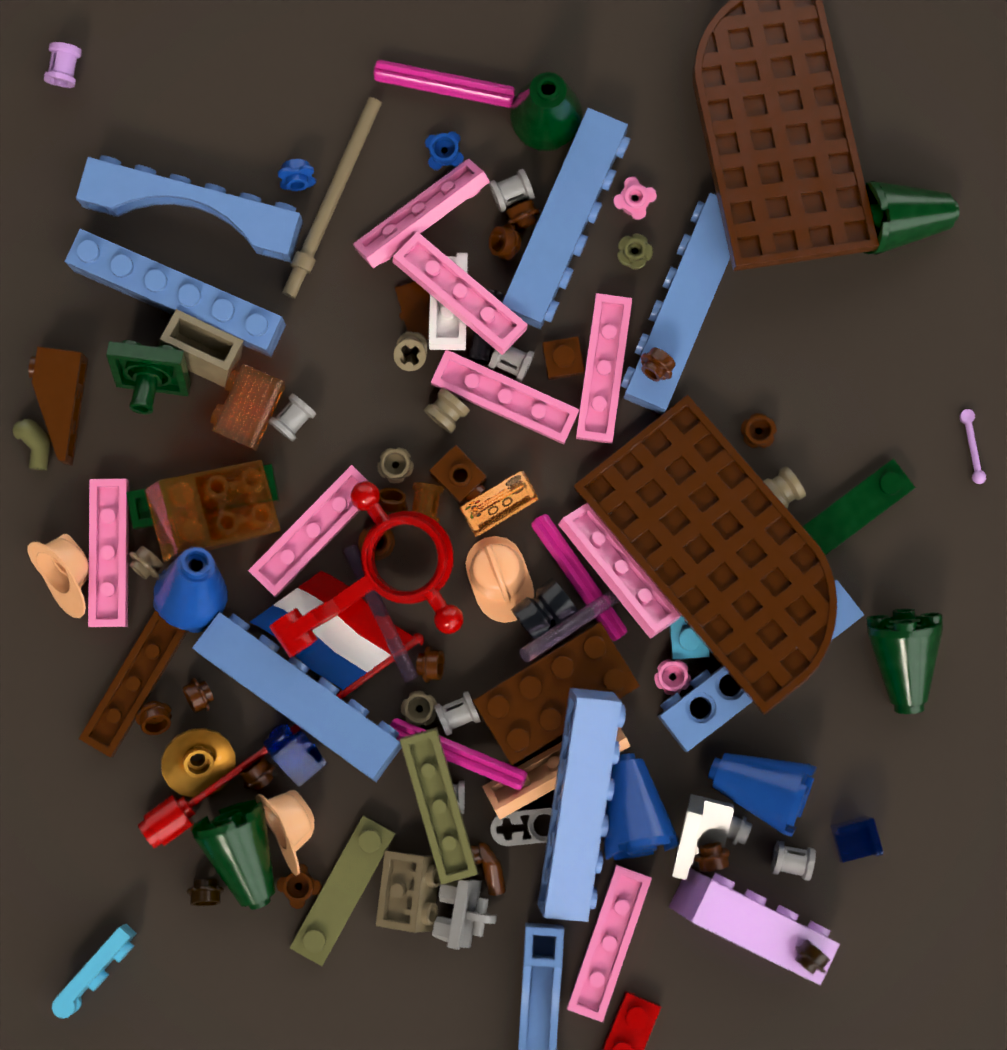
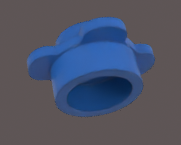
(444, 140)
(296, 175)

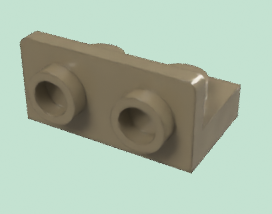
(408, 892)

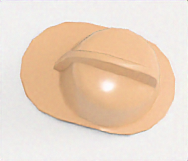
(64, 571)
(498, 577)
(290, 823)

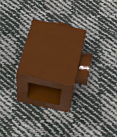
(459, 476)

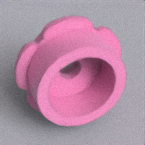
(676, 667)

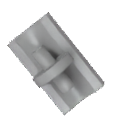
(468, 913)

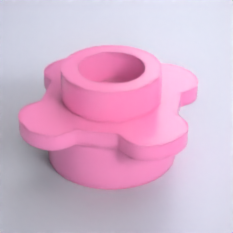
(635, 208)

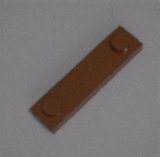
(132, 685)

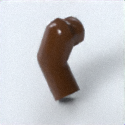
(491, 867)

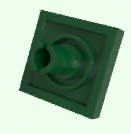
(148, 371)

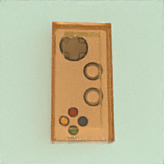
(499, 503)

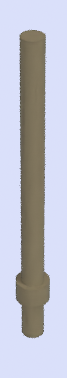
(304, 260)

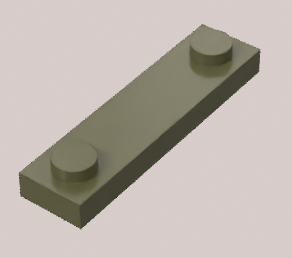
(439, 806)
(342, 890)

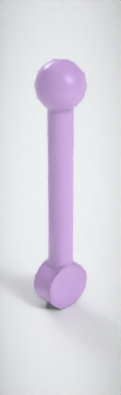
(967, 417)

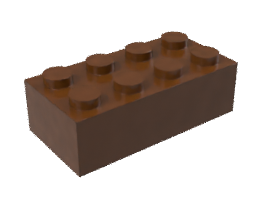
(533, 703)

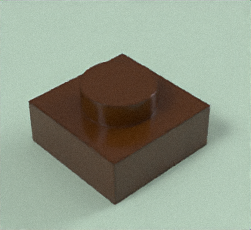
(563, 358)

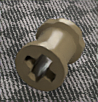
(410, 362)

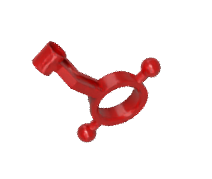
(295, 630)

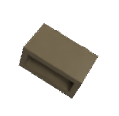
(206, 348)

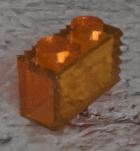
(247, 407)

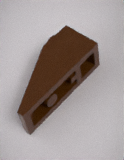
(59, 388)

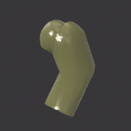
(37, 440)

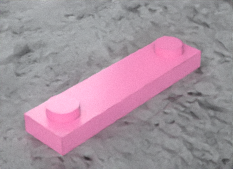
(421, 212)
(459, 293)
(604, 368)
(505, 396)
(308, 534)
(108, 553)
(619, 571)
(609, 943)

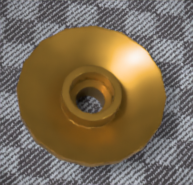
(191, 776)

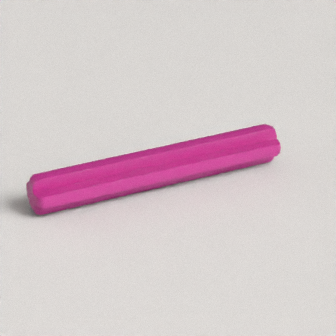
(444, 83)
(576, 573)
(470, 758)

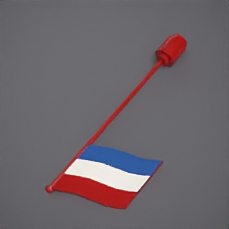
(346, 654)

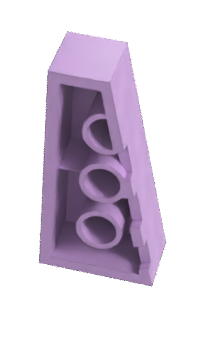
(749, 922)

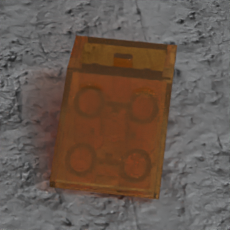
(212, 508)

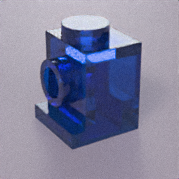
(294, 753)

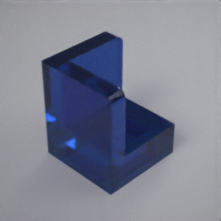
(857, 839)

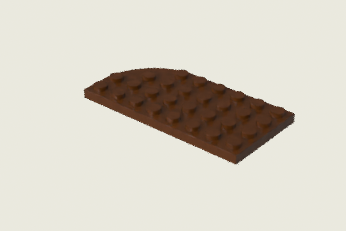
(780, 135)
(720, 550)

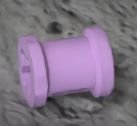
(62, 64)

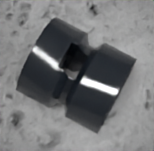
(545, 610)

